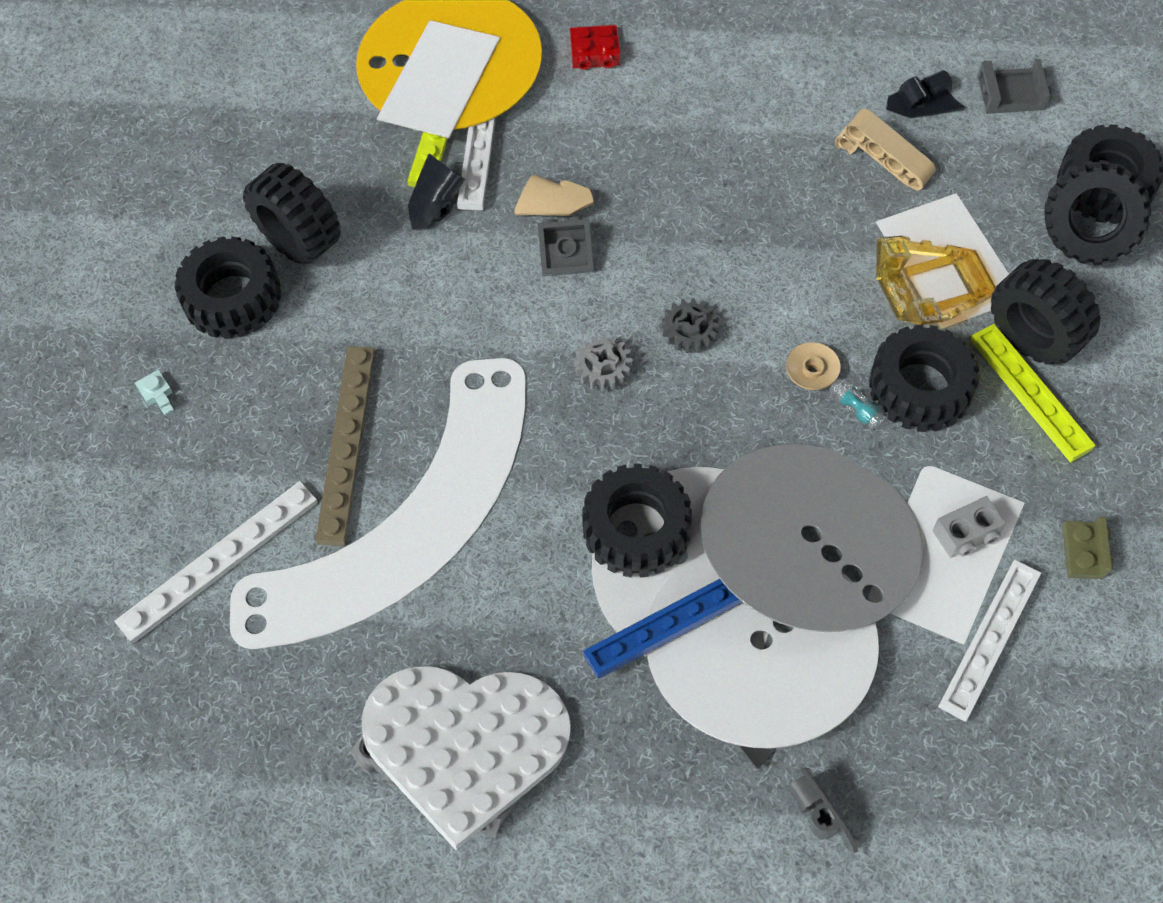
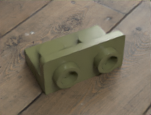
(1087, 549)

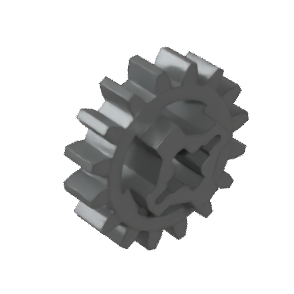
(689, 324)

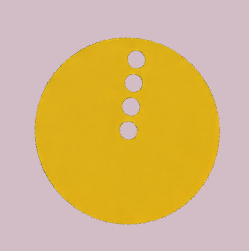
(506, 75)

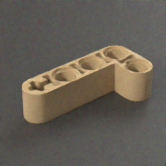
(886, 148)

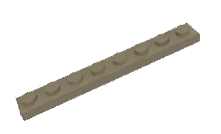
(345, 447)

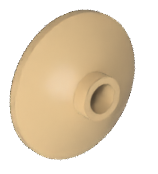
(813, 356)

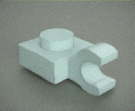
(155, 390)

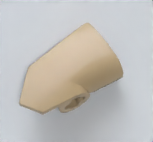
(552, 198)

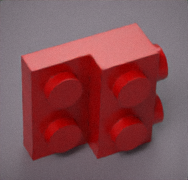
(594, 46)

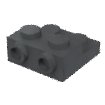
(565, 246)

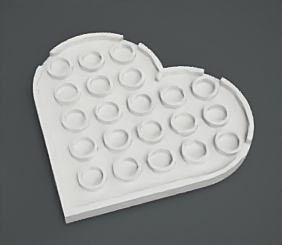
(463, 746)

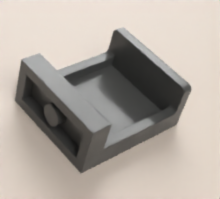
(1014, 88)

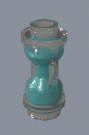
(866, 411)

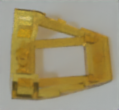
(893, 255)

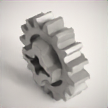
(604, 364)

